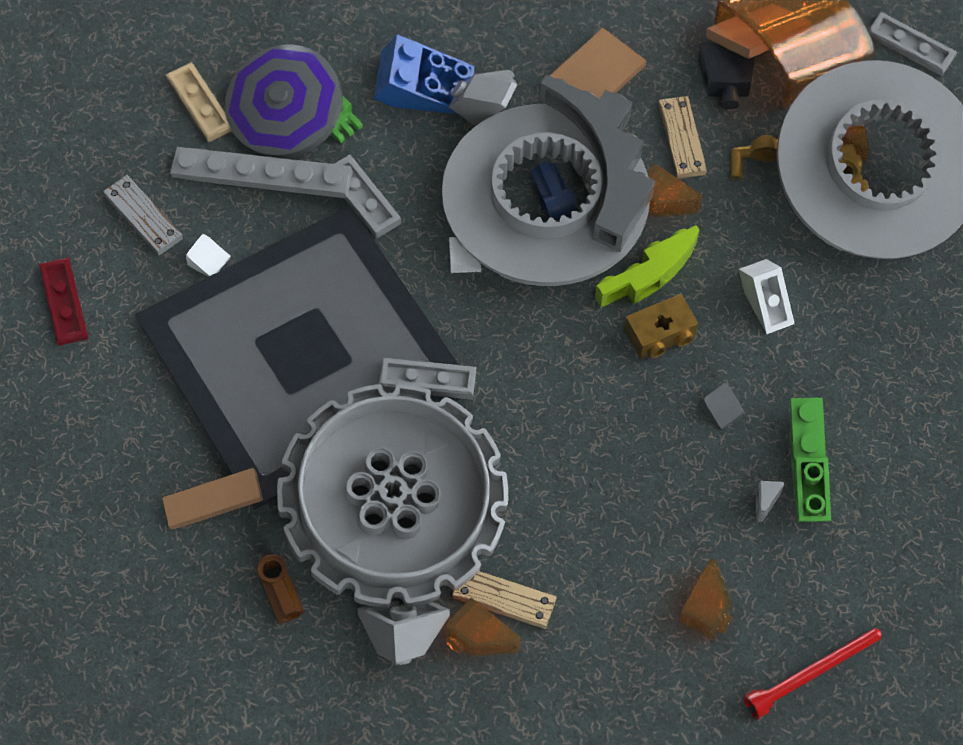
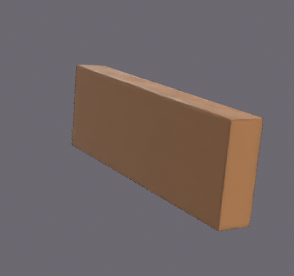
(212, 498)

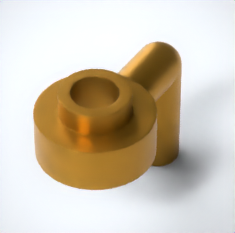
(761, 149)

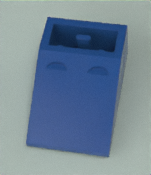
(418, 76)

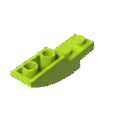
(658, 266)

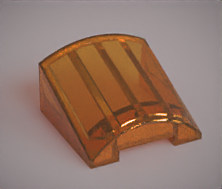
(803, 36)

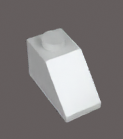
(767, 294)

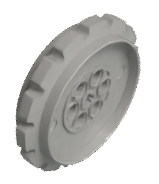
(385, 558)

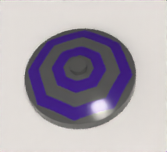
(284, 101)

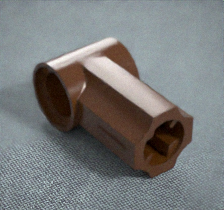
(279, 590)

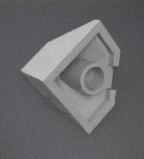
(483, 95)
(403, 631)

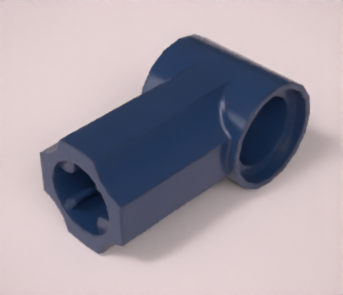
(553, 194)

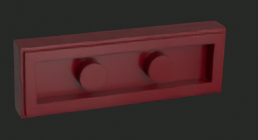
(63, 301)

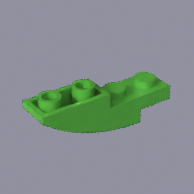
(809, 460)

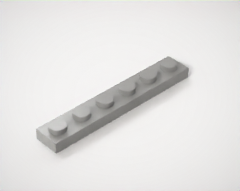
(262, 172)

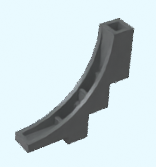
(618, 152)

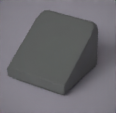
(722, 406)

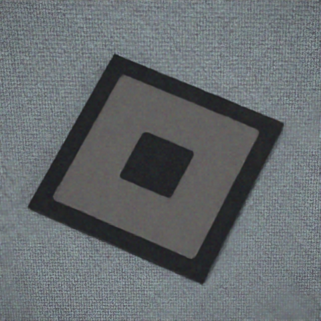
(287, 336)

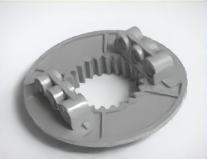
(823, 193)
(513, 243)

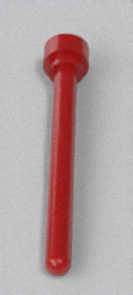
(763, 700)

